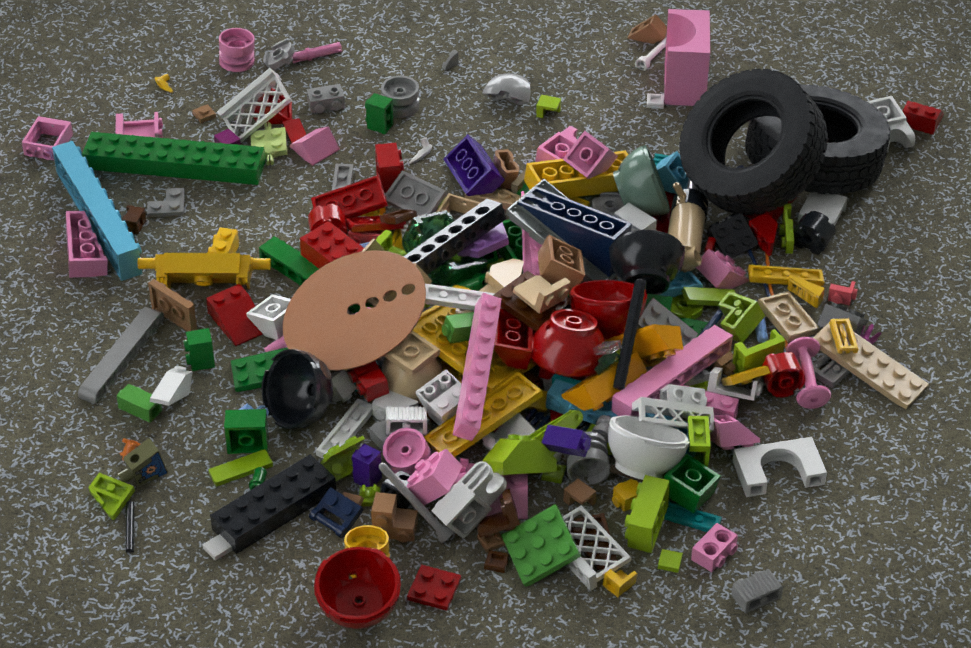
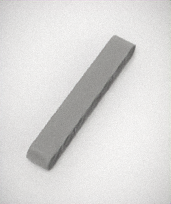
(120, 354)

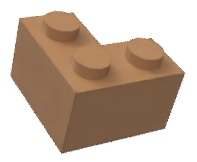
(397, 522)

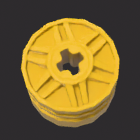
(369, 537)

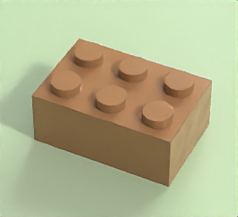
(560, 261)

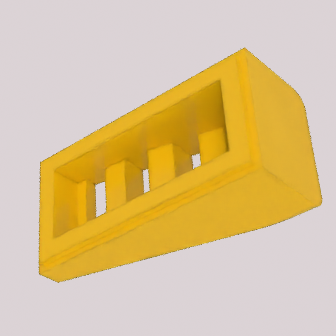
(809, 291)

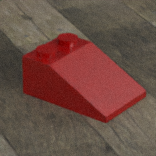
(229, 312)

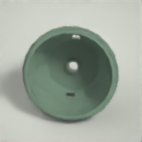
(641, 184)

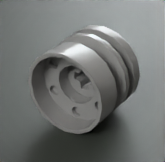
(594, 465)

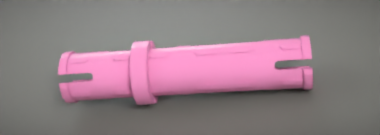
(309, 54)

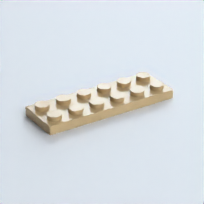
(874, 368)

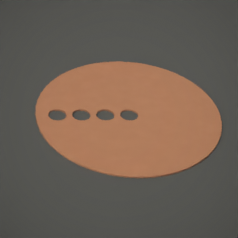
(319, 317)

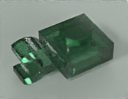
(606, 361)

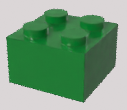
(246, 431)
(691, 483)

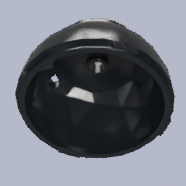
(647, 256)

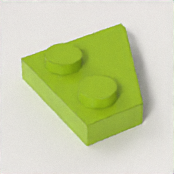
(786, 230)

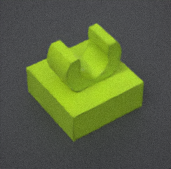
(368, 494)

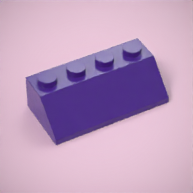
(473, 168)

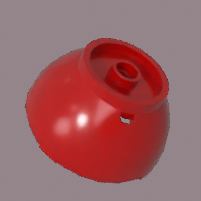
(606, 302)
(567, 343)
(376, 584)

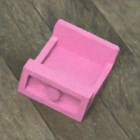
(145, 128)

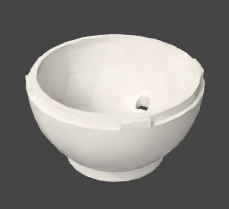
(645, 447)

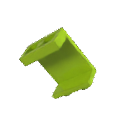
(699, 438)

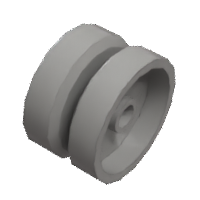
(404, 93)

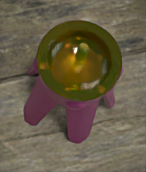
(867, 333)

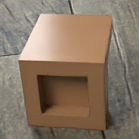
(579, 492)

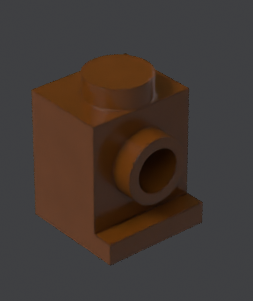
(134, 218)

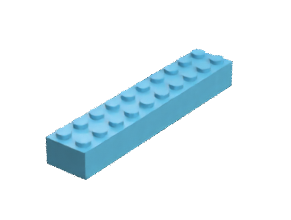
(105, 220)

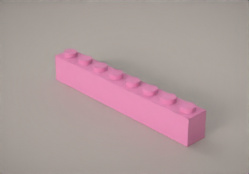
(477, 367)
(674, 369)

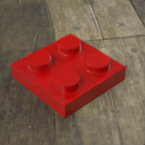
(434, 587)

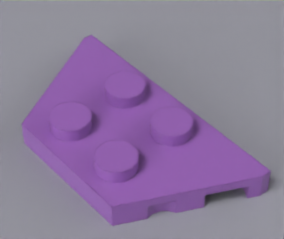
(487, 243)

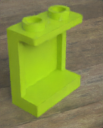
(755, 356)

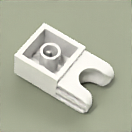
(899, 128)
(470, 499)

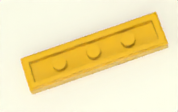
(780, 275)

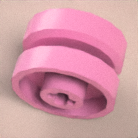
(405, 449)

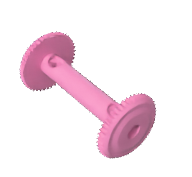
(813, 395)

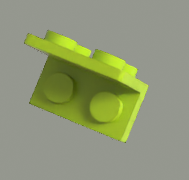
(339, 459)

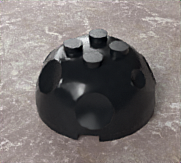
(297, 389)

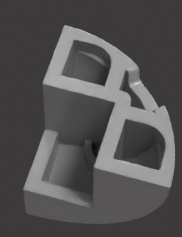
(509, 87)

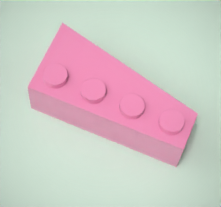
(84, 252)

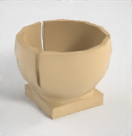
(411, 365)

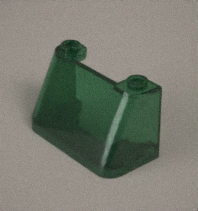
(455, 269)

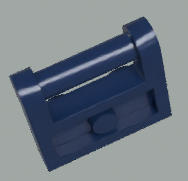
(340, 507)

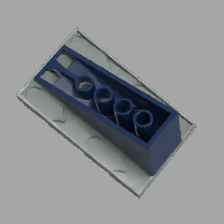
(550, 212)

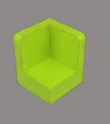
(547, 103)

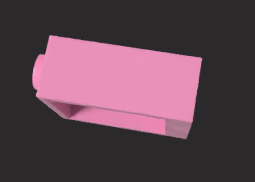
(43, 125)

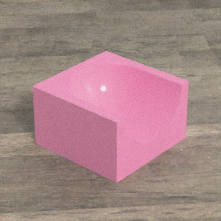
(686, 56)

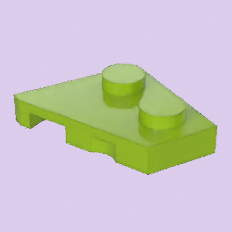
(111, 494)

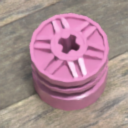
(236, 49)

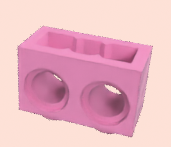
(714, 547)

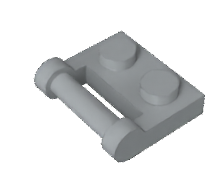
(831, 373)

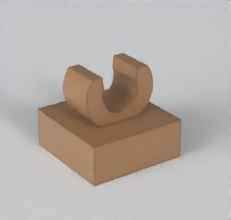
(725, 363)

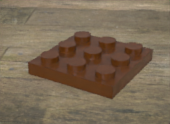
(520, 309)

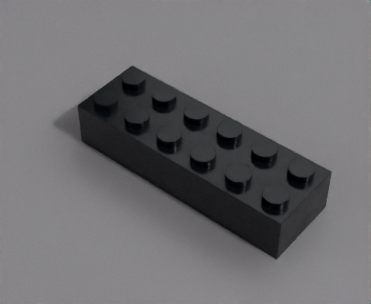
(272, 503)

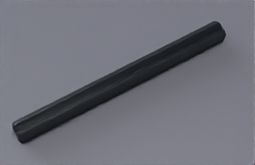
(629, 334)

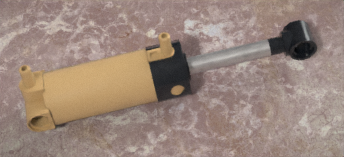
(687, 222)

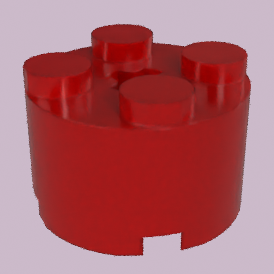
(331, 213)
(784, 374)

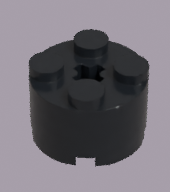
(813, 232)

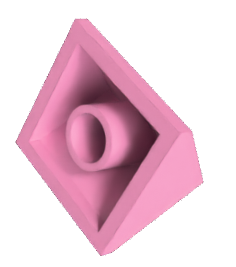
(316, 145)

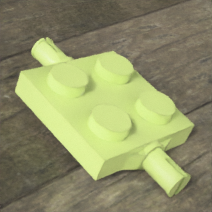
(272, 140)

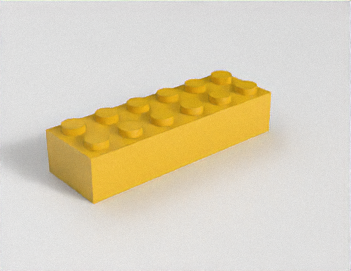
(569, 180)

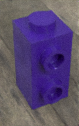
(566, 440)
(366, 466)

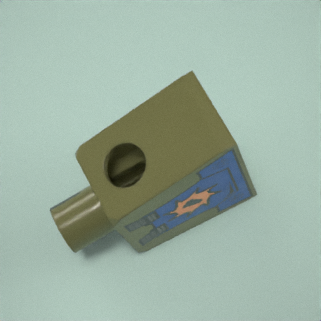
(143, 464)

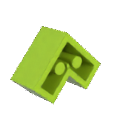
(740, 315)

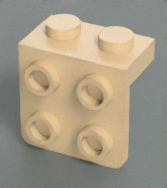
(541, 294)

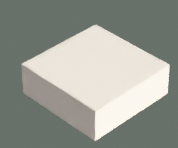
(655, 101)
(217, 547)

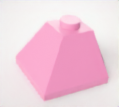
(590, 156)

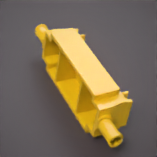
(204, 268)

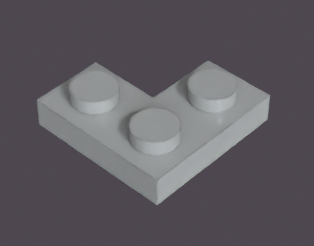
(171, 207)

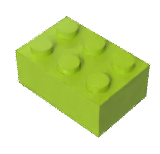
(647, 513)

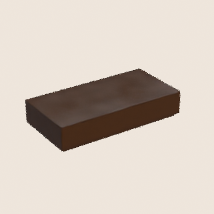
(398, 216)

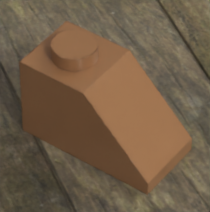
(649, 31)

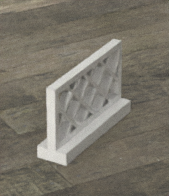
(249, 97)
(581, 566)

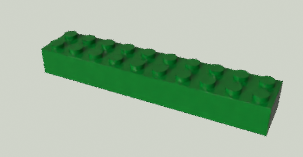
(175, 158)

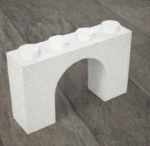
(798, 452)

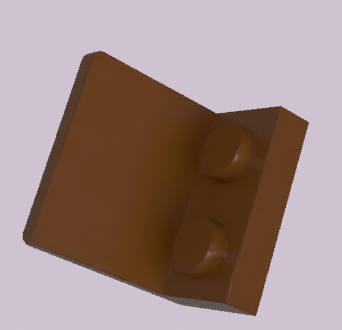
(504, 520)

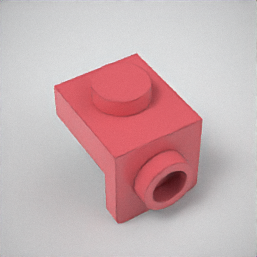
(842, 294)

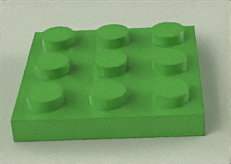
(541, 545)

